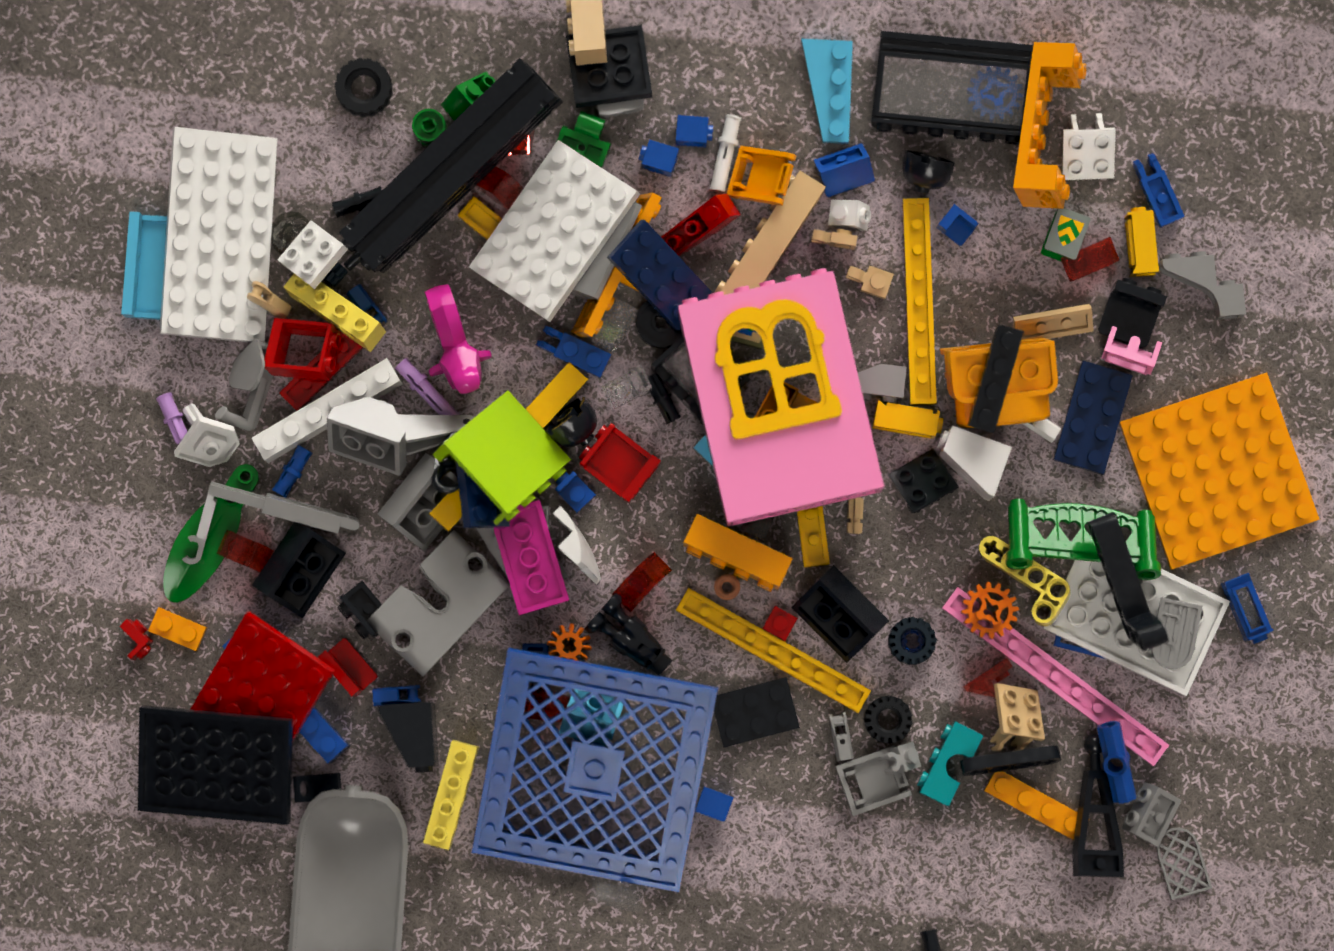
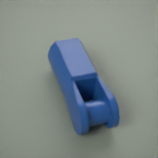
(363, 301)
(391, 695)

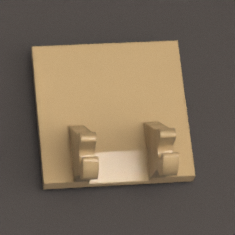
(1018, 715)

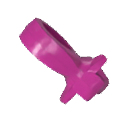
(459, 360)

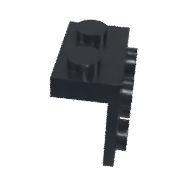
(1131, 311)
(360, 605)

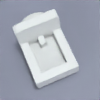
(849, 214)

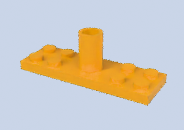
(590, 320)

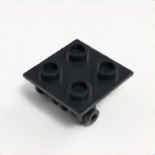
(923, 481)

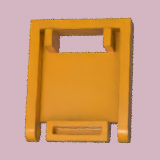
(767, 178)

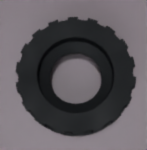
(358, 68)

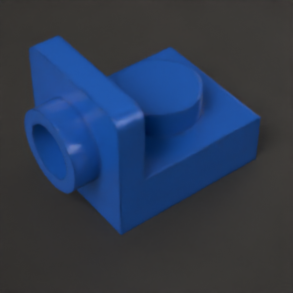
(574, 491)

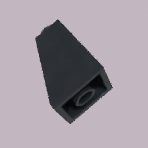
(413, 733)

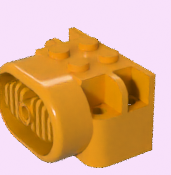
(1028, 388)

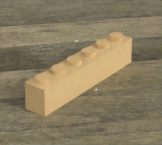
(774, 234)

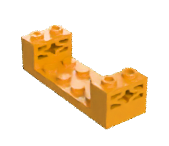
(1050, 67)

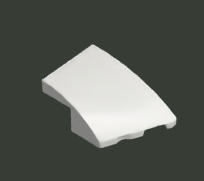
(577, 547)

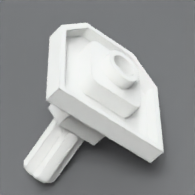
(206, 440)

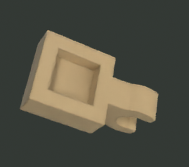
(874, 281)

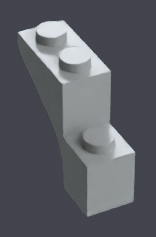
(1200, 273)

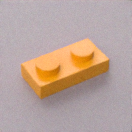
(177, 629)

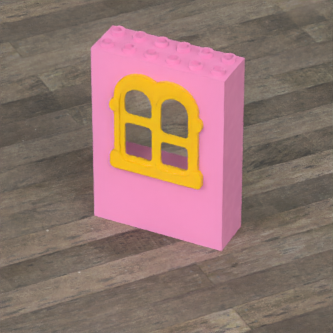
(797, 454)

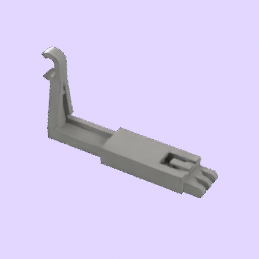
(270, 505)

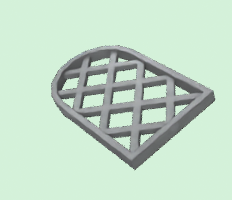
(1191, 862)

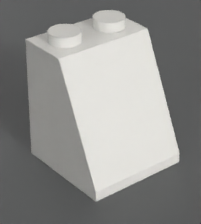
(974, 459)

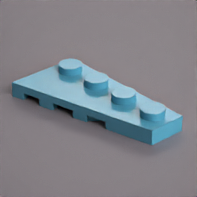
(830, 80)

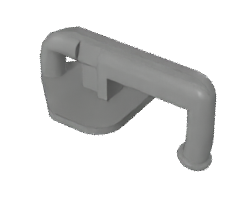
(249, 375)

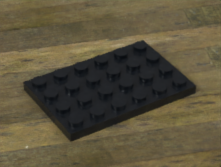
(215, 764)

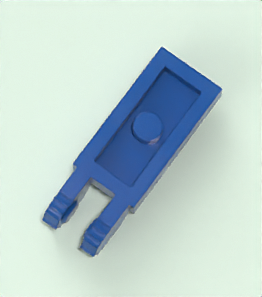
(1158, 192)
(577, 352)

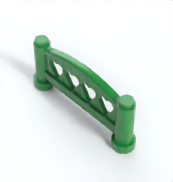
(1027, 541)

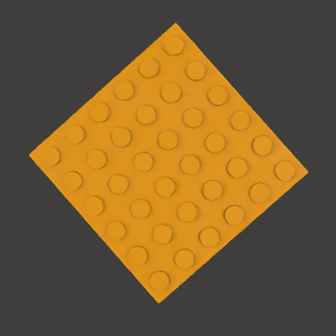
(1219, 471)

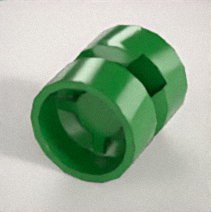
(428, 126)

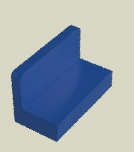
(845, 170)

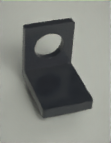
(315, 785)

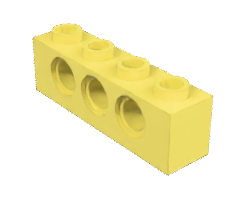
(338, 311)
(451, 794)

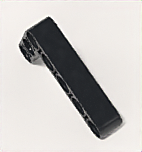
(1138, 622)

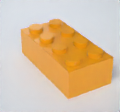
(736, 552)

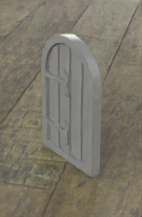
(1182, 626)

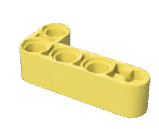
(1043, 588)

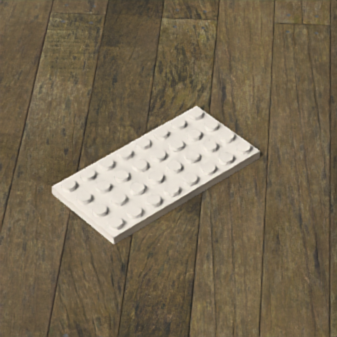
(217, 234)

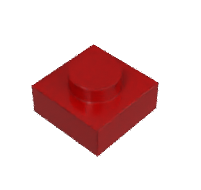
(780, 623)

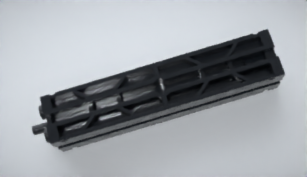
(449, 168)

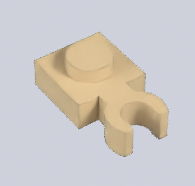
(841, 238)

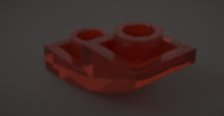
(1091, 259)

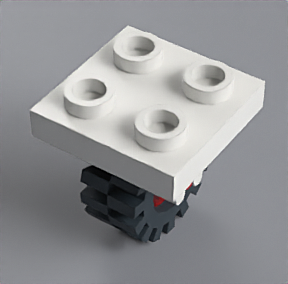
(315, 257)

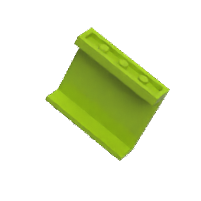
(506, 455)

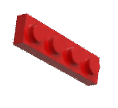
(301, 391)

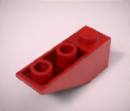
(701, 224)

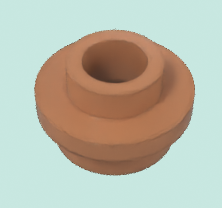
(730, 579)

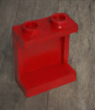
(618, 462)

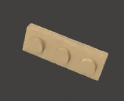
(1055, 322)

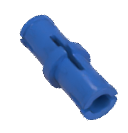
(292, 471)

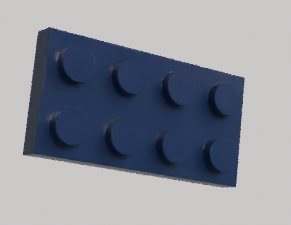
(657, 272)
(1092, 417)

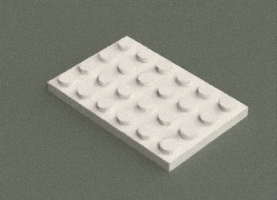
(554, 230)
(1094, 622)

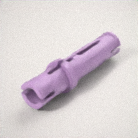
(424, 388)

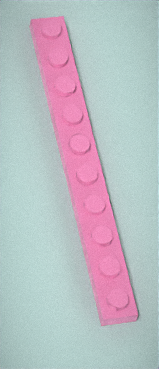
(1063, 682)

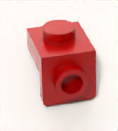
(136, 631)

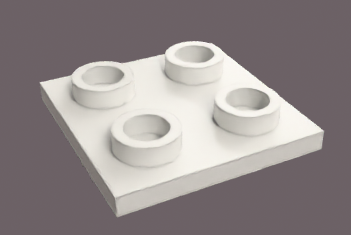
(1088, 152)

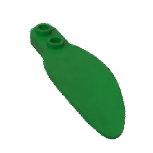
(185, 579)

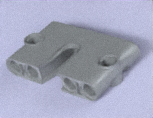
(434, 630)

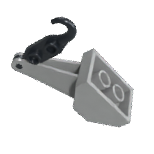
(381, 438)

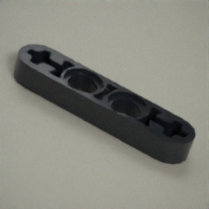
(1010, 760)

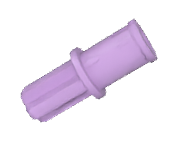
(172, 416)

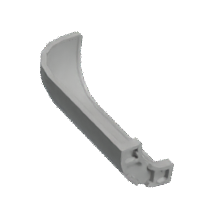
(349, 874)

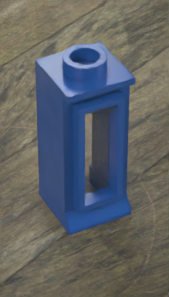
(1247, 608)

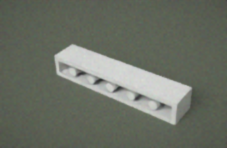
(313, 417)

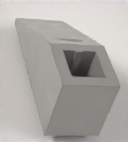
(883, 382)

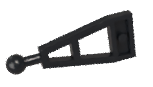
(1096, 862)

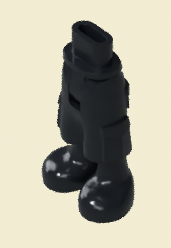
(633, 639)

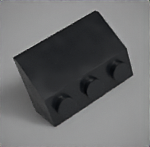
(298, 569)
(840, 614)

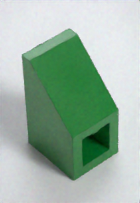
(465, 94)

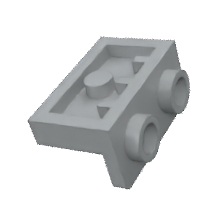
(1151, 814)

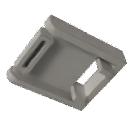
(874, 784)

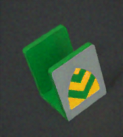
(1065, 235)

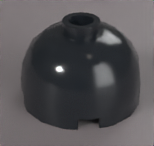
(926, 171)
(574, 424)

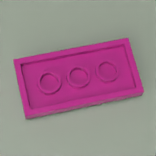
(531, 560)

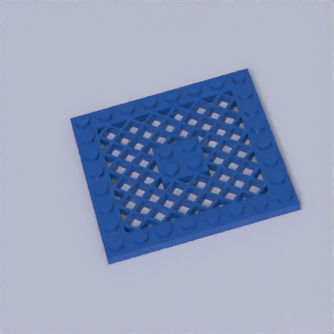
(594, 770)

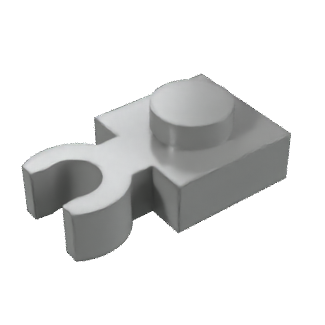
(902, 758)

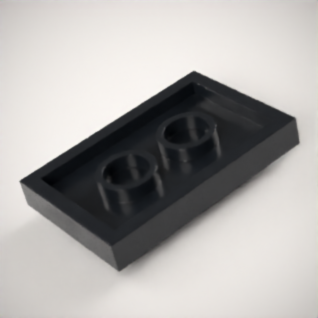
(755, 712)

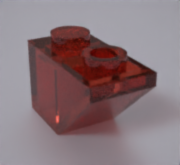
(642, 581)

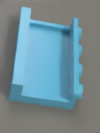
(144, 266)

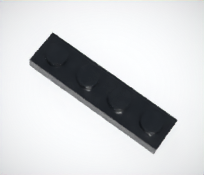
(995, 378)

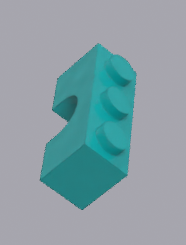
(937, 783)

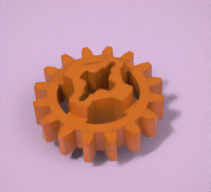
(983, 599)

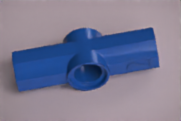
(1119, 777)

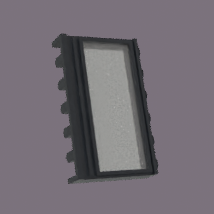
(951, 86)

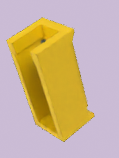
(1141, 242)
(907, 420)

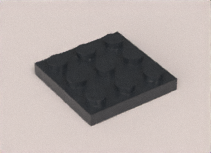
(621, 78)

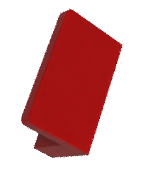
(350, 667)

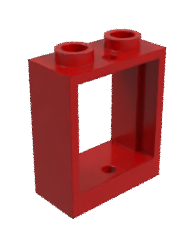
(279, 343)

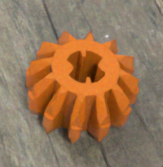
(570, 635)

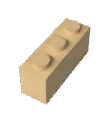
(587, 31)

